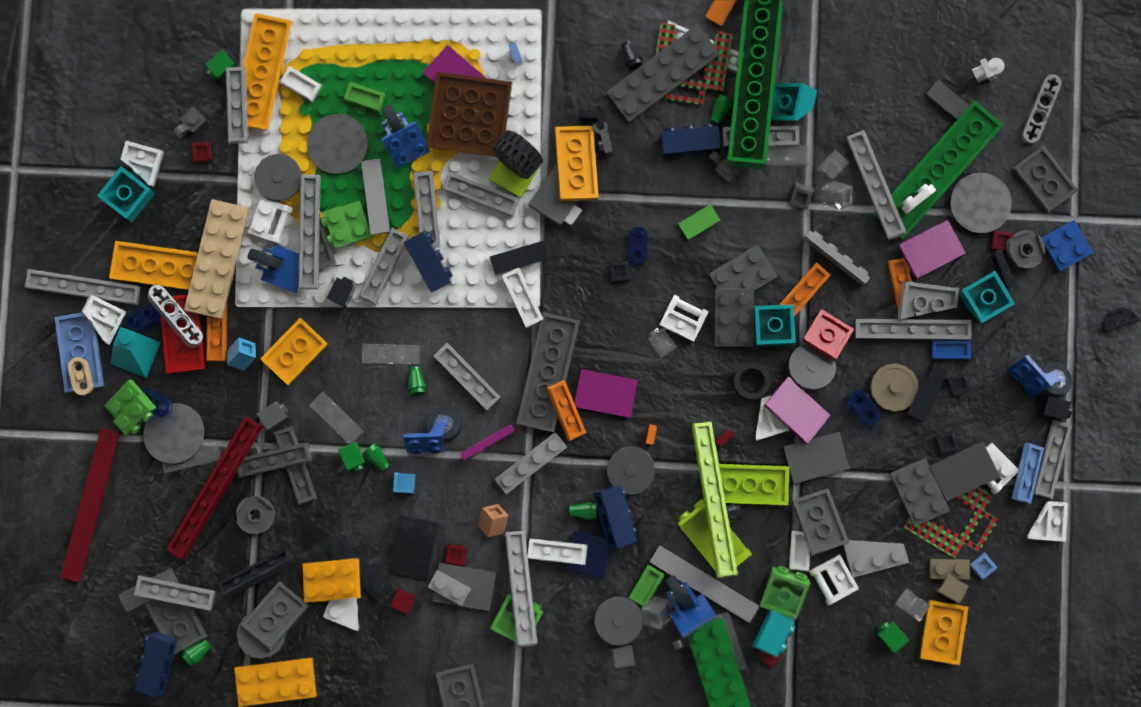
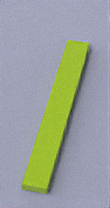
(714, 499)

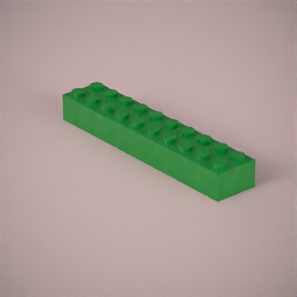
(754, 84)

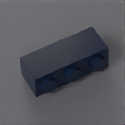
(690, 140)
(428, 260)
(615, 517)
(155, 664)

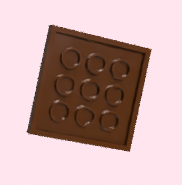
(468, 113)

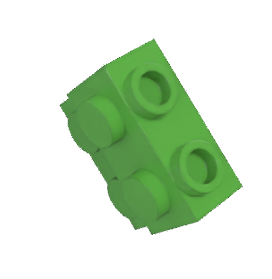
(346, 225)
(130, 408)
(785, 592)
(505, 619)

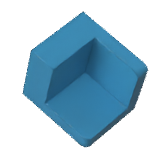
(241, 354)
(404, 483)

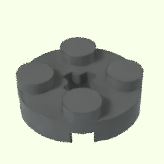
(1015, 252)
(244, 515)

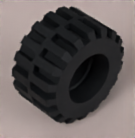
(517, 154)

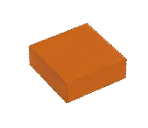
(651, 434)

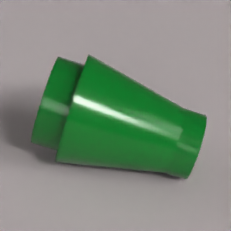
(721, 108)
(416, 383)
(376, 457)
(584, 511)
(196, 652)

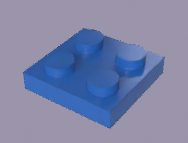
(1066, 246)

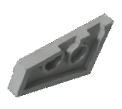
(925, 298)
(868, 557)

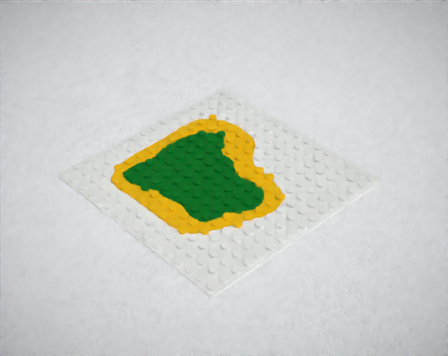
(389, 54)

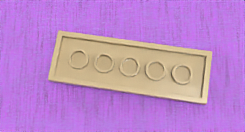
(217, 259)

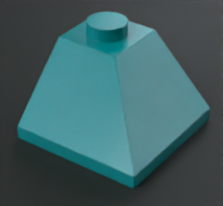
(792, 101)
(134, 352)

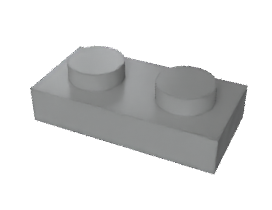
(449, 587)

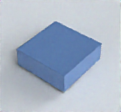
(515, 54)
(983, 566)

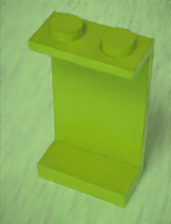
(697, 530)

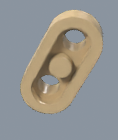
(80, 377)

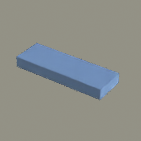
(1027, 473)

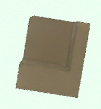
(953, 589)

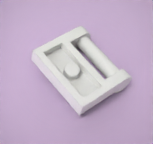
(264, 219)
(681, 324)
(1004, 467)
(839, 576)

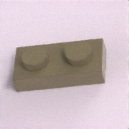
(942, 567)

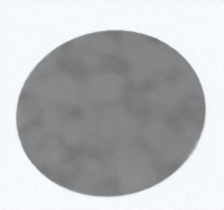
(337, 143)
(981, 202)
(175, 435)

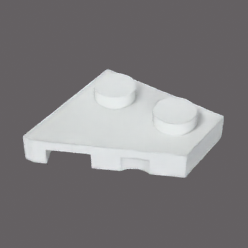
(142, 160)
(103, 317)
(767, 423)
(1050, 523)
(343, 612)

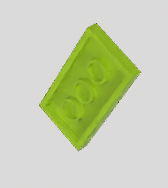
(755, 484)

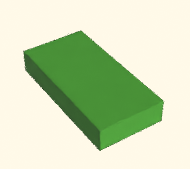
(364, 97)
(699, 222)
(646, 586)

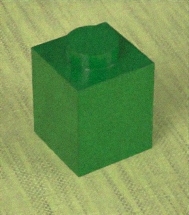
(218, 65)
(352, 457)
(892, 636)

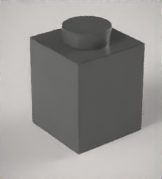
(273, 415)

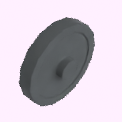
(278, 177)
(810, 368)
(631, 469)
(618, 620)
(254, 648)

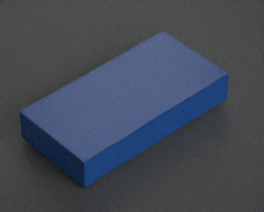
(951, 349)

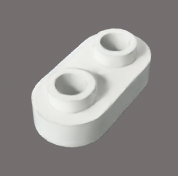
(924, 192)

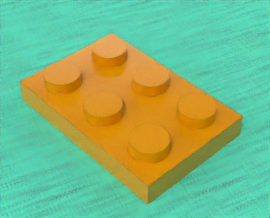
(294, 351)
(331, 580)
(944, 632)

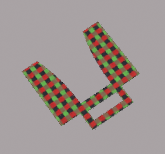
(714, 72)
(950, 541)

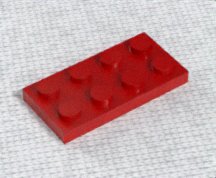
(177, 354)

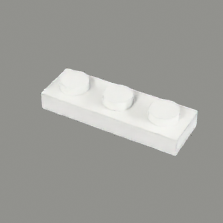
(522, 297)
(557, 551)

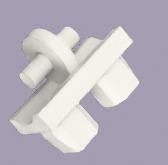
(987, 69)

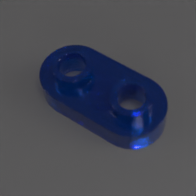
(638, 245)
(141, 318)
(158, 399)
(865, 406)

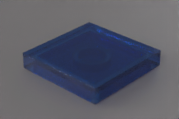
(596, 555)

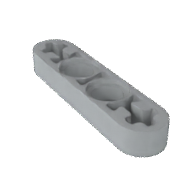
(1039, 108)
(178, 314)

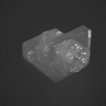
(661, 342)

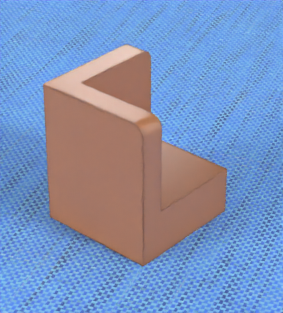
(493, 520)

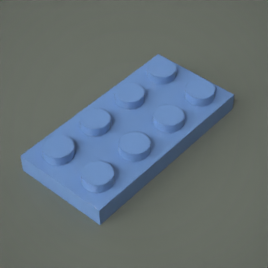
(78, 339)

